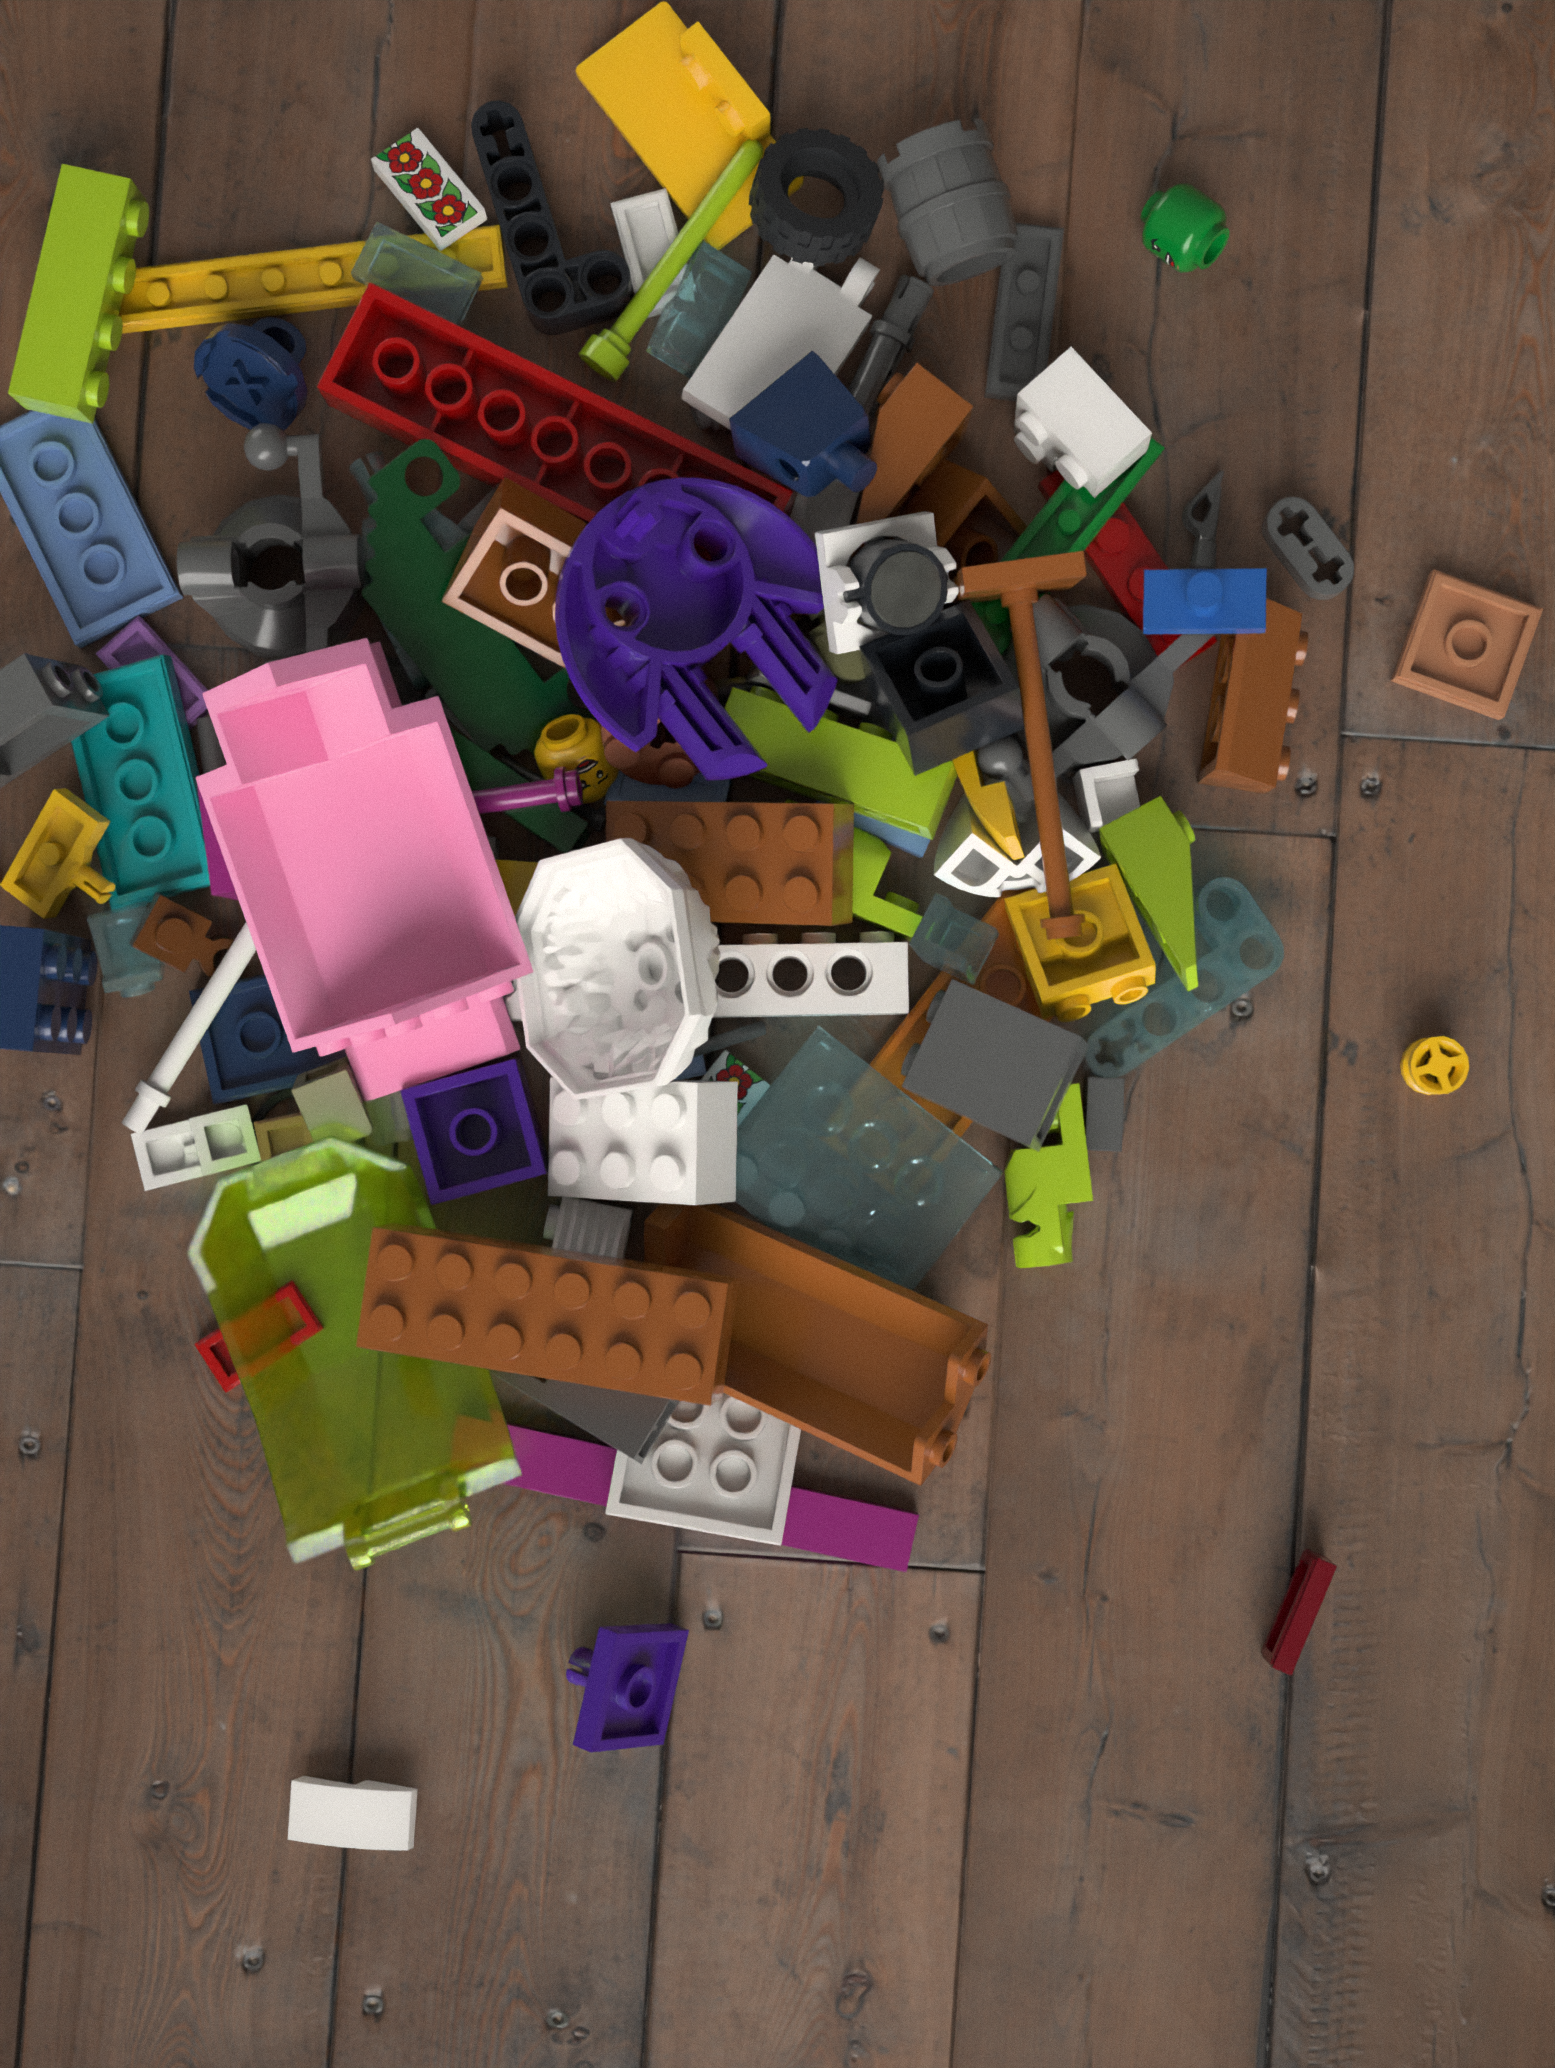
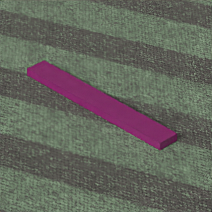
(813, 1522)

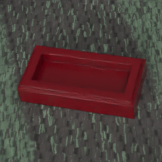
(1298, 1611)

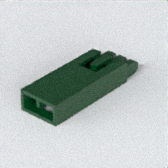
(558, 829)

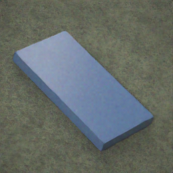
(82, 525)

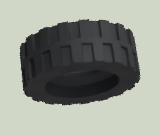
(827, 158)

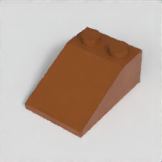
(914, 432)

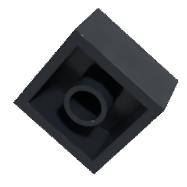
(943, 688)

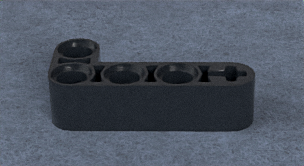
(533, 218)

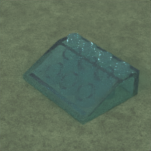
(856, 1165)

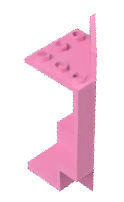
(363, 868)

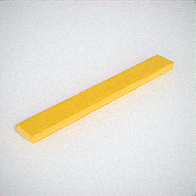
(279, 282)

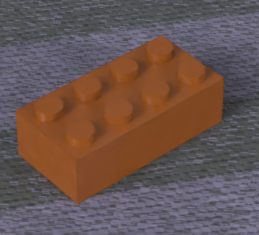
(752, 857)

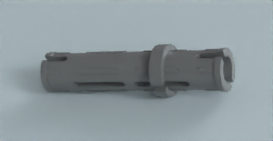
(890, 341)

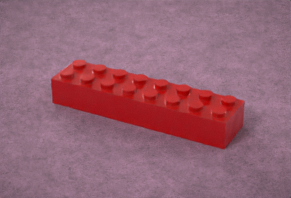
(506, 414)

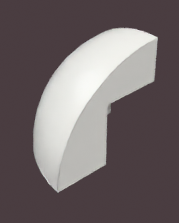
(979, 866)

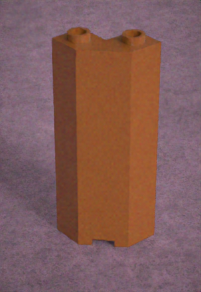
(832, 1341)

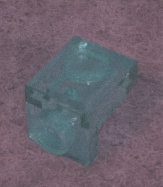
(121, 964)

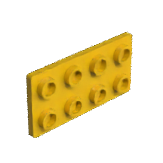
(680, 111)

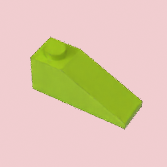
(1156, 868)

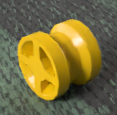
(1446, 1062)

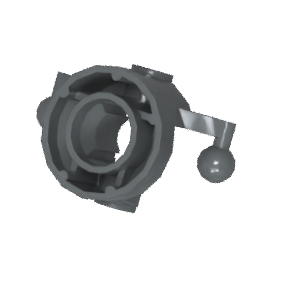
(295, 616)
(1076, 734)

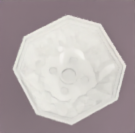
(617, 968)

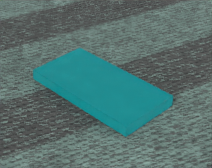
(142, 778)

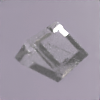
(389, 1119)

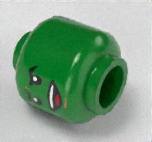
(1184, 228)

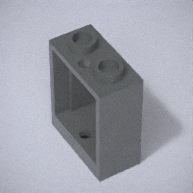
(43, 709)

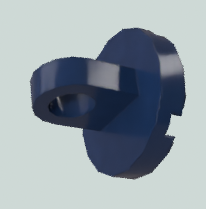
(254, 372)

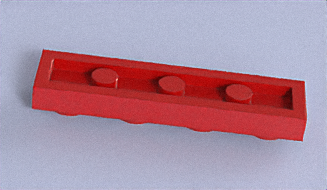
(1119, 560)

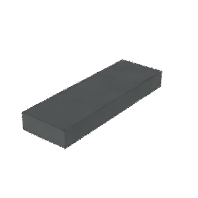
(1024, 311)

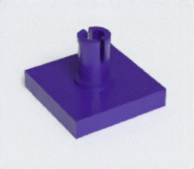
(627, 1685)

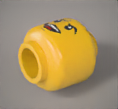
(578, 745)

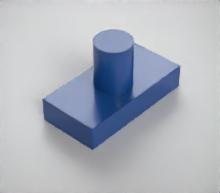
(1204, 601)

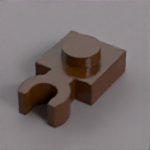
(177, 936)

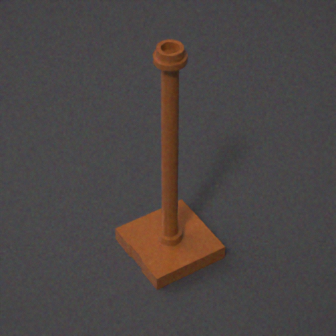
(1018, 587)

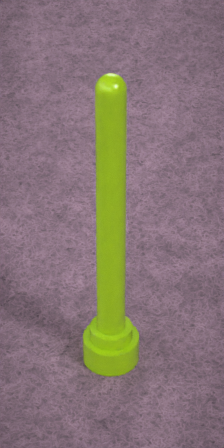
(609, 349)

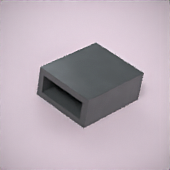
(993, 1064)

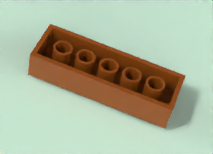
(548, 1312)

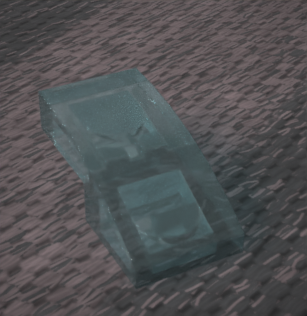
(698, 309)

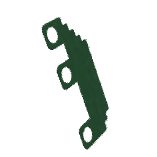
(464, 660)

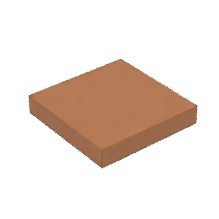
(1466, 644)

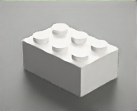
(646, 1144)

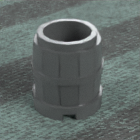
(951, 202)

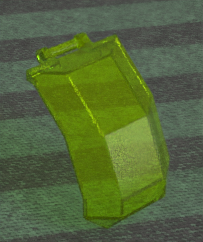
(353, 1437)

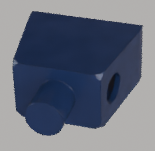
(806, 431)

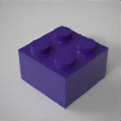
(476, 1131)

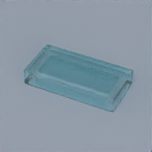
(417, 273)

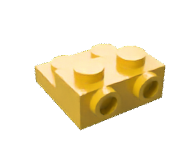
(1086, 968)

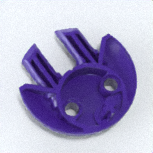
(685, 611)

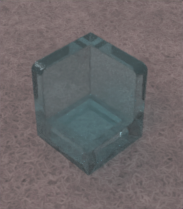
(953, 940)

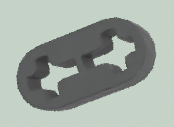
(1319, 540)

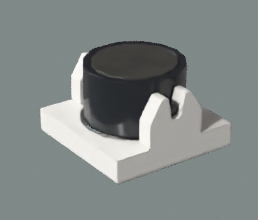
(889, 583)

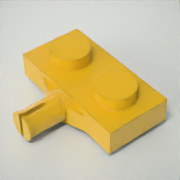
(59, 856)

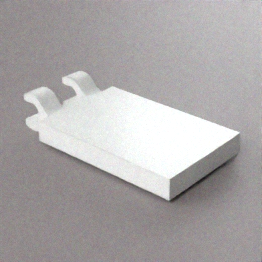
(776, 326)

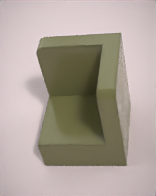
(332, 1102)

